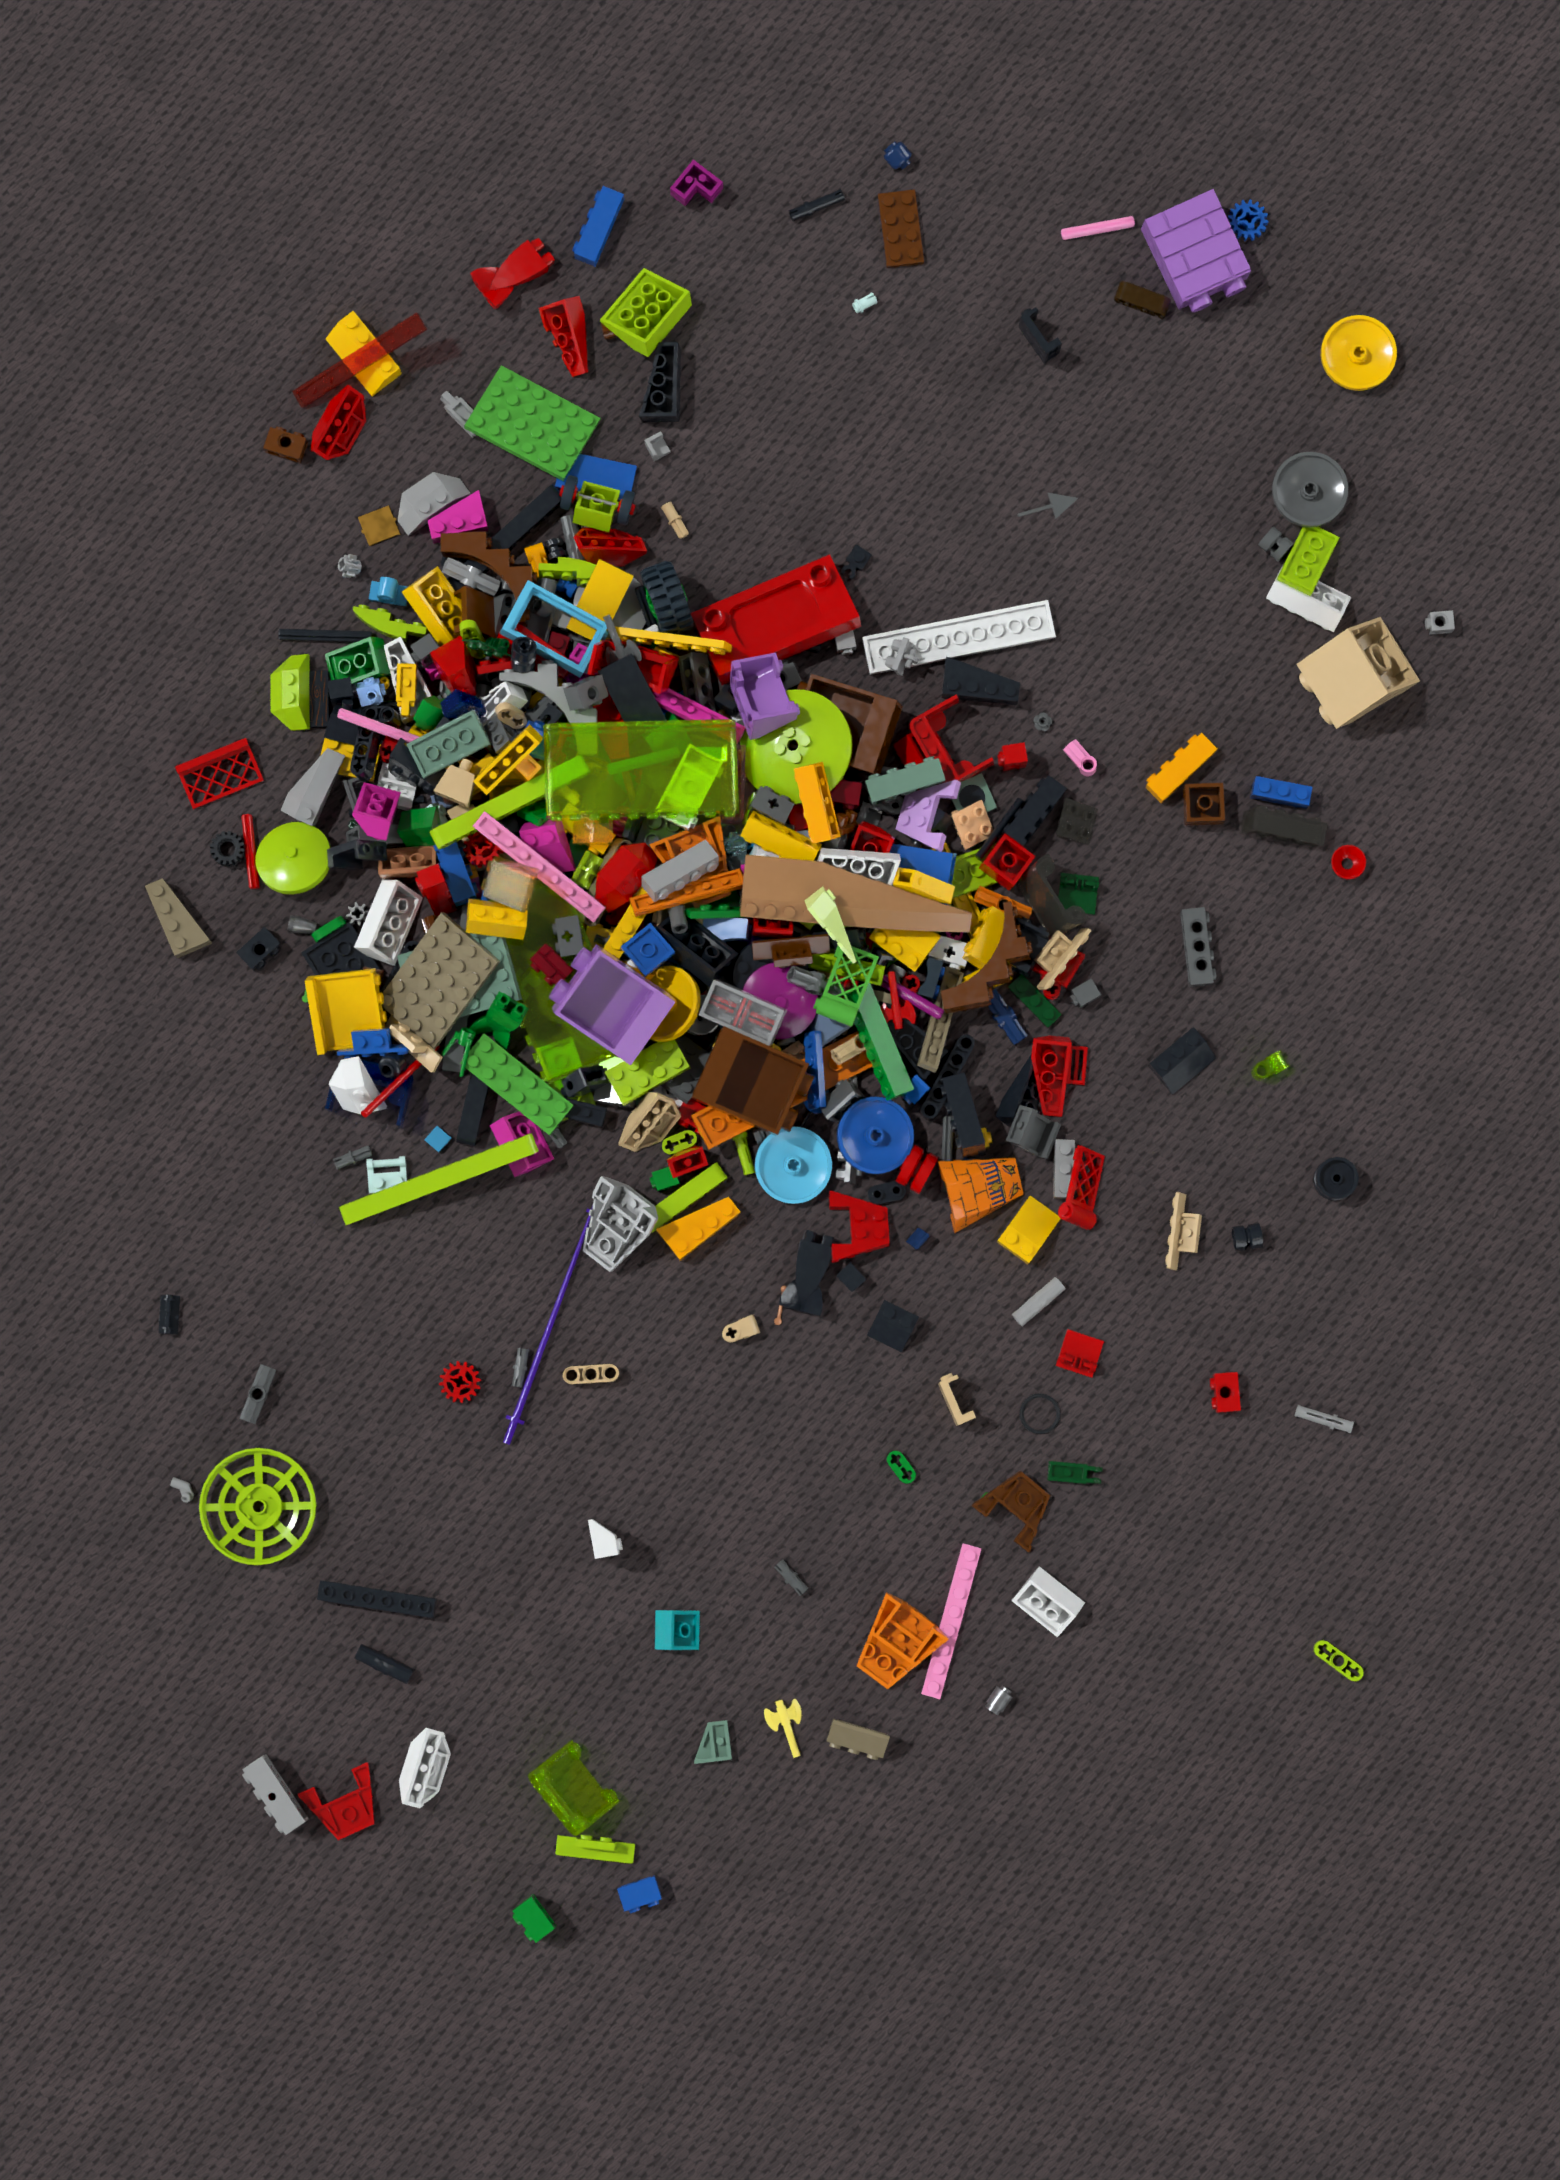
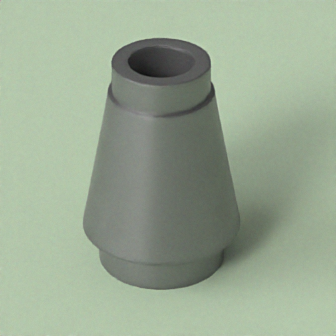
(301, 925)

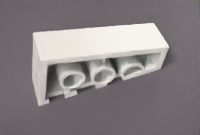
(869, 864)

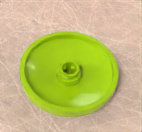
(293, 858)

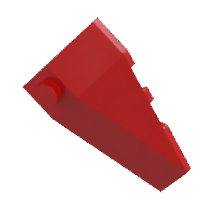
(568, 327)
(1050, 1064)

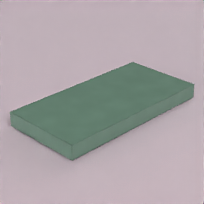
(448, 744)

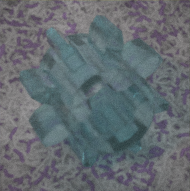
(734, 844)

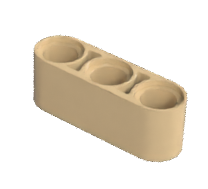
(581, 1374)

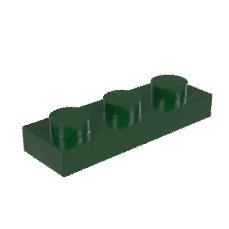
(1034, 1001)

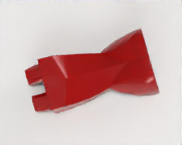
(520, 267)

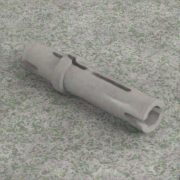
(1304, 1412)

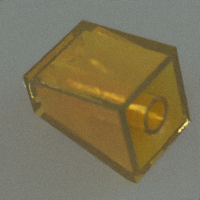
(510, 883)

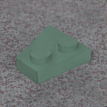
(714, 1743)

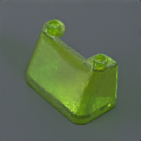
(571, 1789)

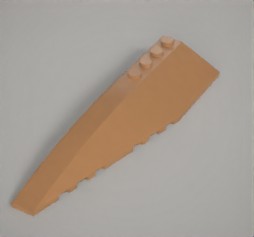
(779, 886)

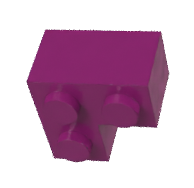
(696, 180)

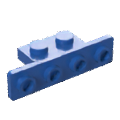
(372, 1041)

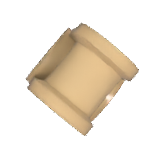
(744, 1328)

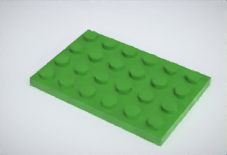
(532, 423)

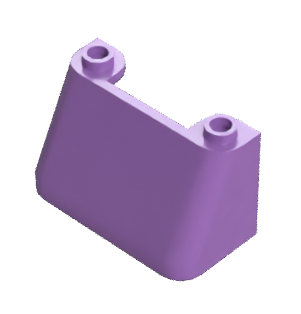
(761, 694)

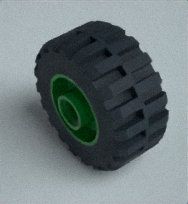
(666, 598)

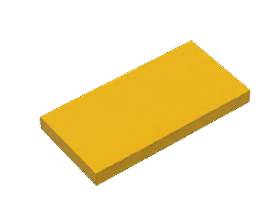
(601, 596)

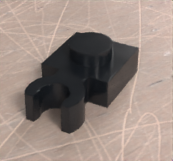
(857, 559)

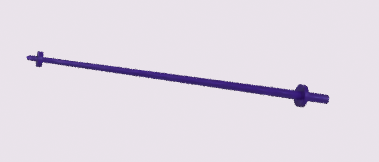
(515, 1419)

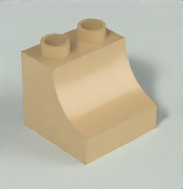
(1356, 672)

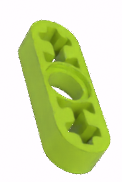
(474, 633)
(1323, 1656)

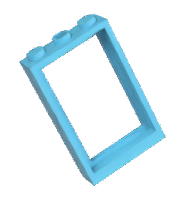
(530, 589)

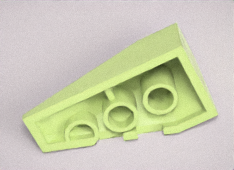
(824, 910)

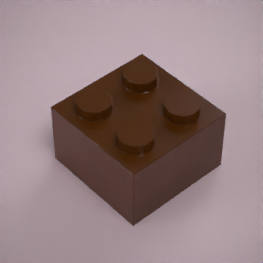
(1203, 804)

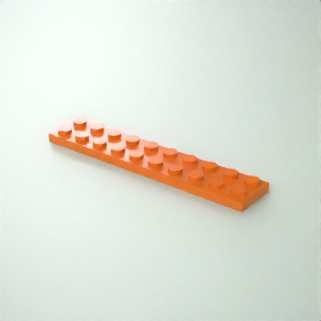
(719, 1127)

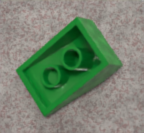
(359, 661)

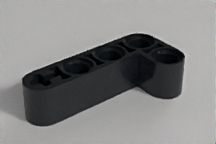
(364, 764)

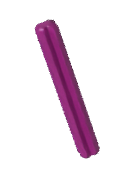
(915, 999)

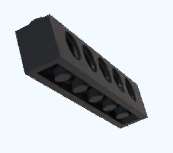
(377, 1599)

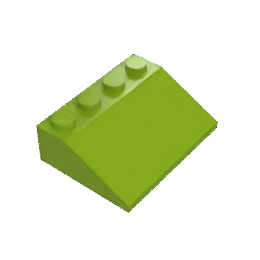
(647, 311)

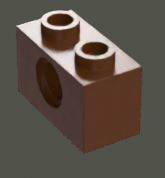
(293, 452)

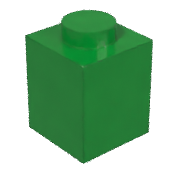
(663, 1179)

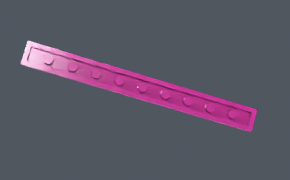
(673, 701)

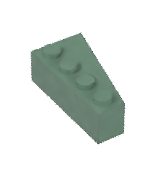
(904, 780)

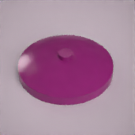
(772, 985)

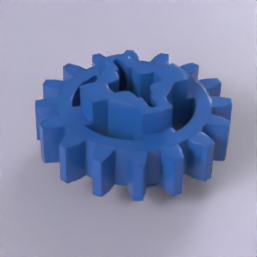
(1255, 217)

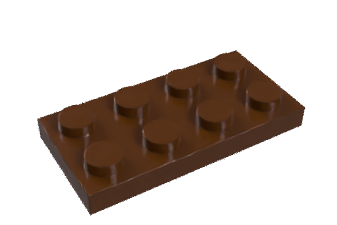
(900, 228)

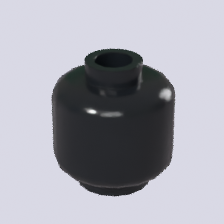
(392, 1065)

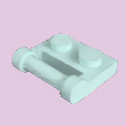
(381, 1181)

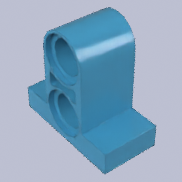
(387, 592)

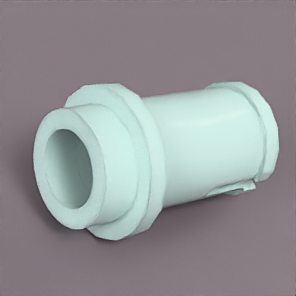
(863, 303)

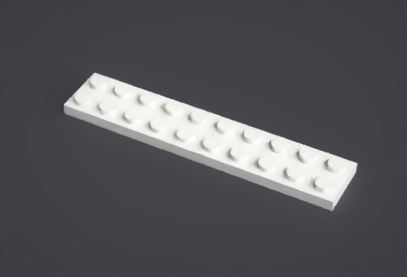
(964, 635)

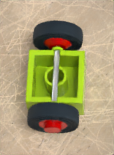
(596, 504)

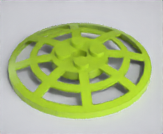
(245, 1511)

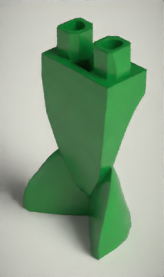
(501, 1019)

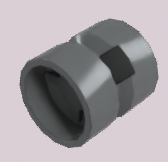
(1270, 539)

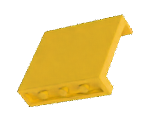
(344, 1004)

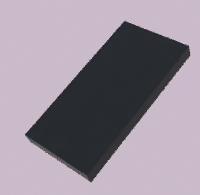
(631, 691)

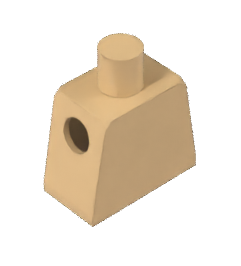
(457, 784)

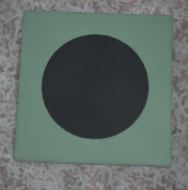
(973, 791)

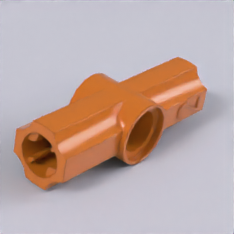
(990, 898)

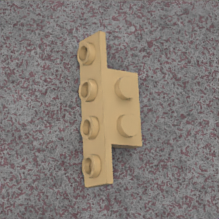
(1057, 954)
(417, 1046)
(1184, 1231)

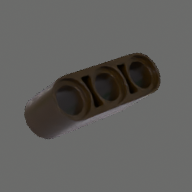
(1141, 298)

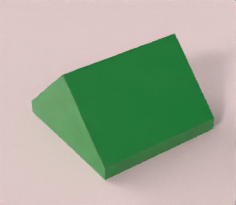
(416, 825)

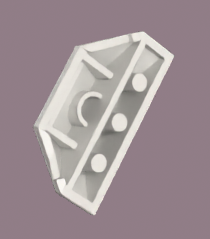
(354, 1086)
(424, 1768)

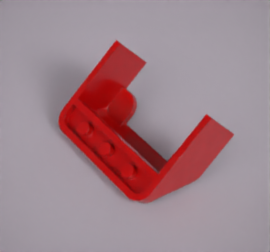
(655, 665)
(925, 732)

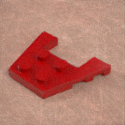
(867, 1226)
(348, 1812)

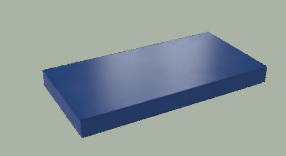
(602, 472)

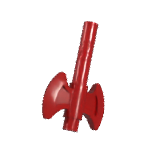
(897, 1012)

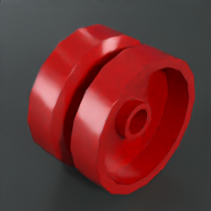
(917, 1169)

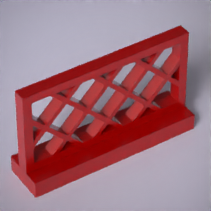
(214, 757)

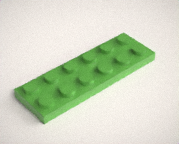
(517, 1084)

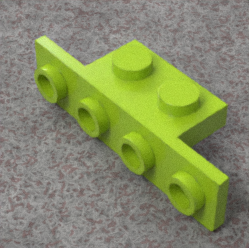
(596, 1849)

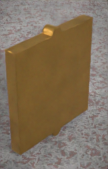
(378, 525)

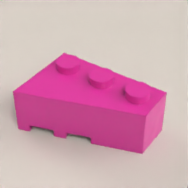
(461, 517)

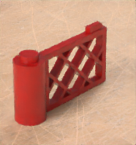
(1076, 1210)

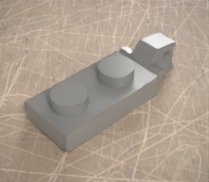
(457, 409)

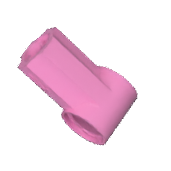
(1079, 757)

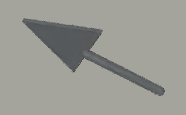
(1058, 502)

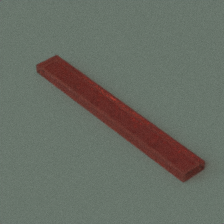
(359, 360)

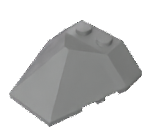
(617, 1222)

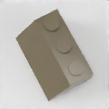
(857, 1739)

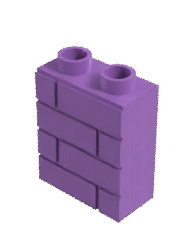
(1197, 251)
(611, 1003)

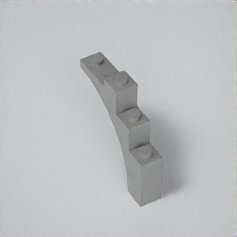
(546, 683)

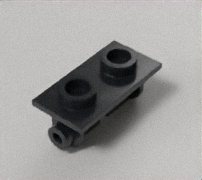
(169, 1314)

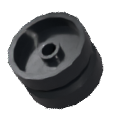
(1324, 1181)

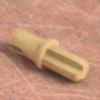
(675, 520)

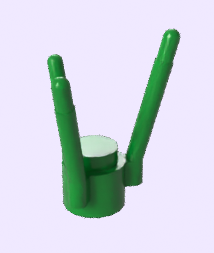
(465, 1039)

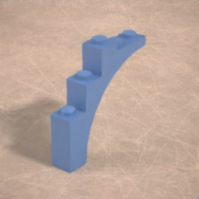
(727, 930)

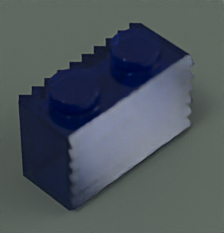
(460, 703)

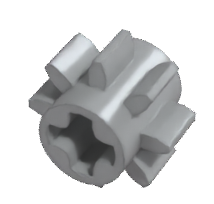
(349, 565)
(353, 911)

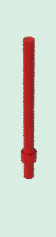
(392, 1087)

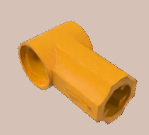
(536, 554)

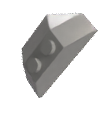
(429, 499)

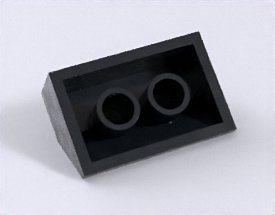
(1182, 1060)

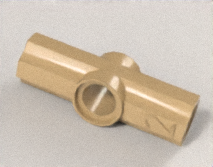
(847, 1050)

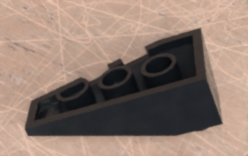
(1021, 1092)

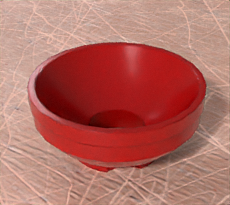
(1352, 853)

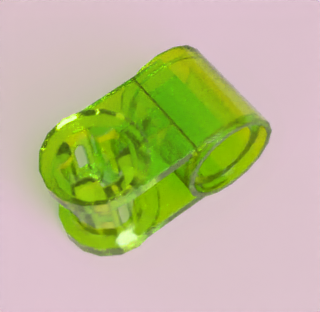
(1272, 1064)

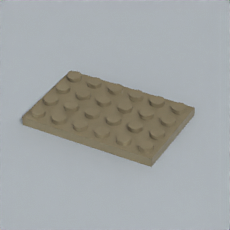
(438, 980)

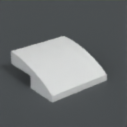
(399, 784)

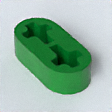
(328, 928)
(897, 1470)

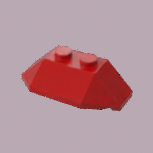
(339, 424)
(612, 547)
(622, 874)

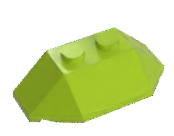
(291, 692)

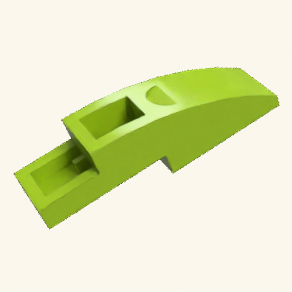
(567, 570)
(382, 622)

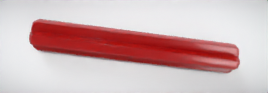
(250, 851)

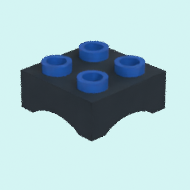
(934, 972)

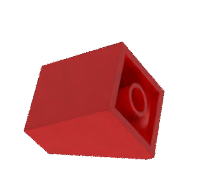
(455, 666)

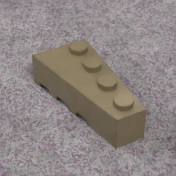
(178, 924)

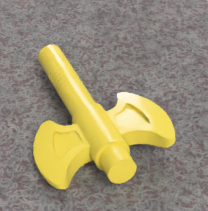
(783, 1716)

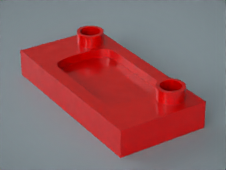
(779, 616)

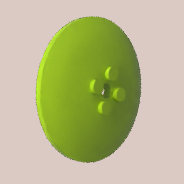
(821, 737)

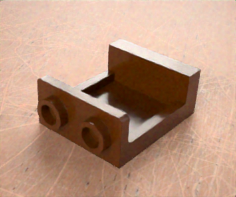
(477, 607)

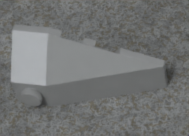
(311, 792)

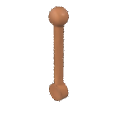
(778, 1321)

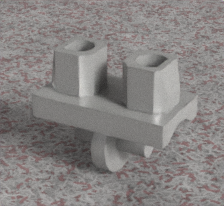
(904, 657)

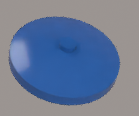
(875, 1135)

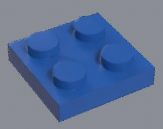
(647, 950)

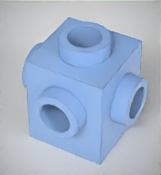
(371, 692)

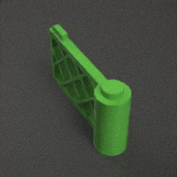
(838, 1008)

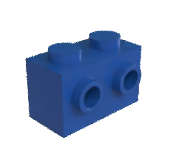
(639, 1894)

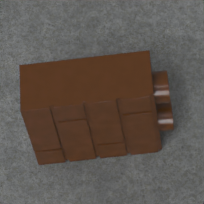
(869, 717)
(752, 1082)

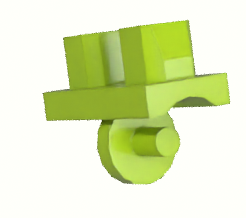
(587, 870)

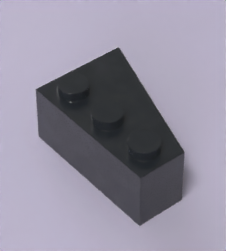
(403, 765)

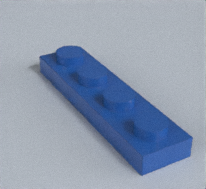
(814, 1056)

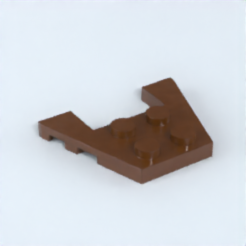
(1023, 1500)

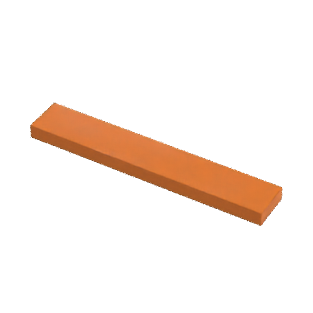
(691, 892)

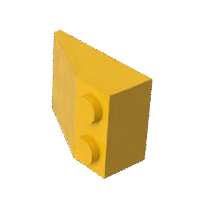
(1028, 1229)

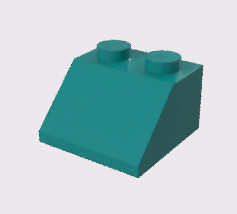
(677, 1629)

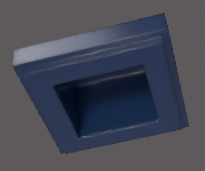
(917, 1238)

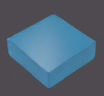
(438, 1139)

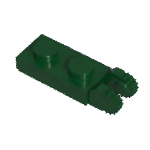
(1071, 1472)

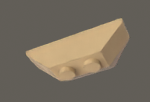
(649, 1122)

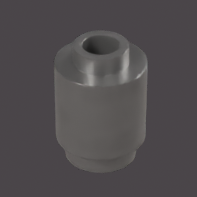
(998, 1700)

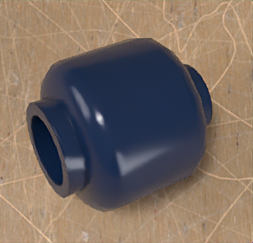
(897, 155)

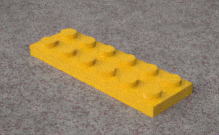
(680, 641)

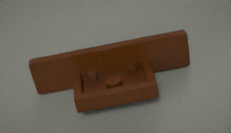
(792, 950)

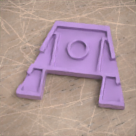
(920, 810)

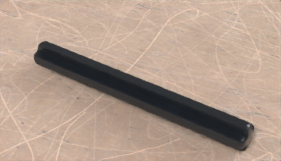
(323, 635)

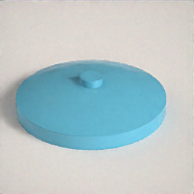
(793, 1165)

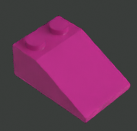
(550, 843)

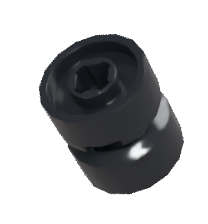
(523, 654)
(1247, 1237)

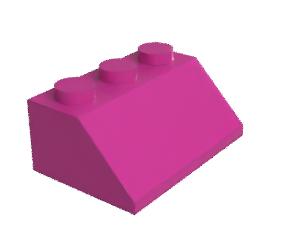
(376, 810)
(514, 1127)

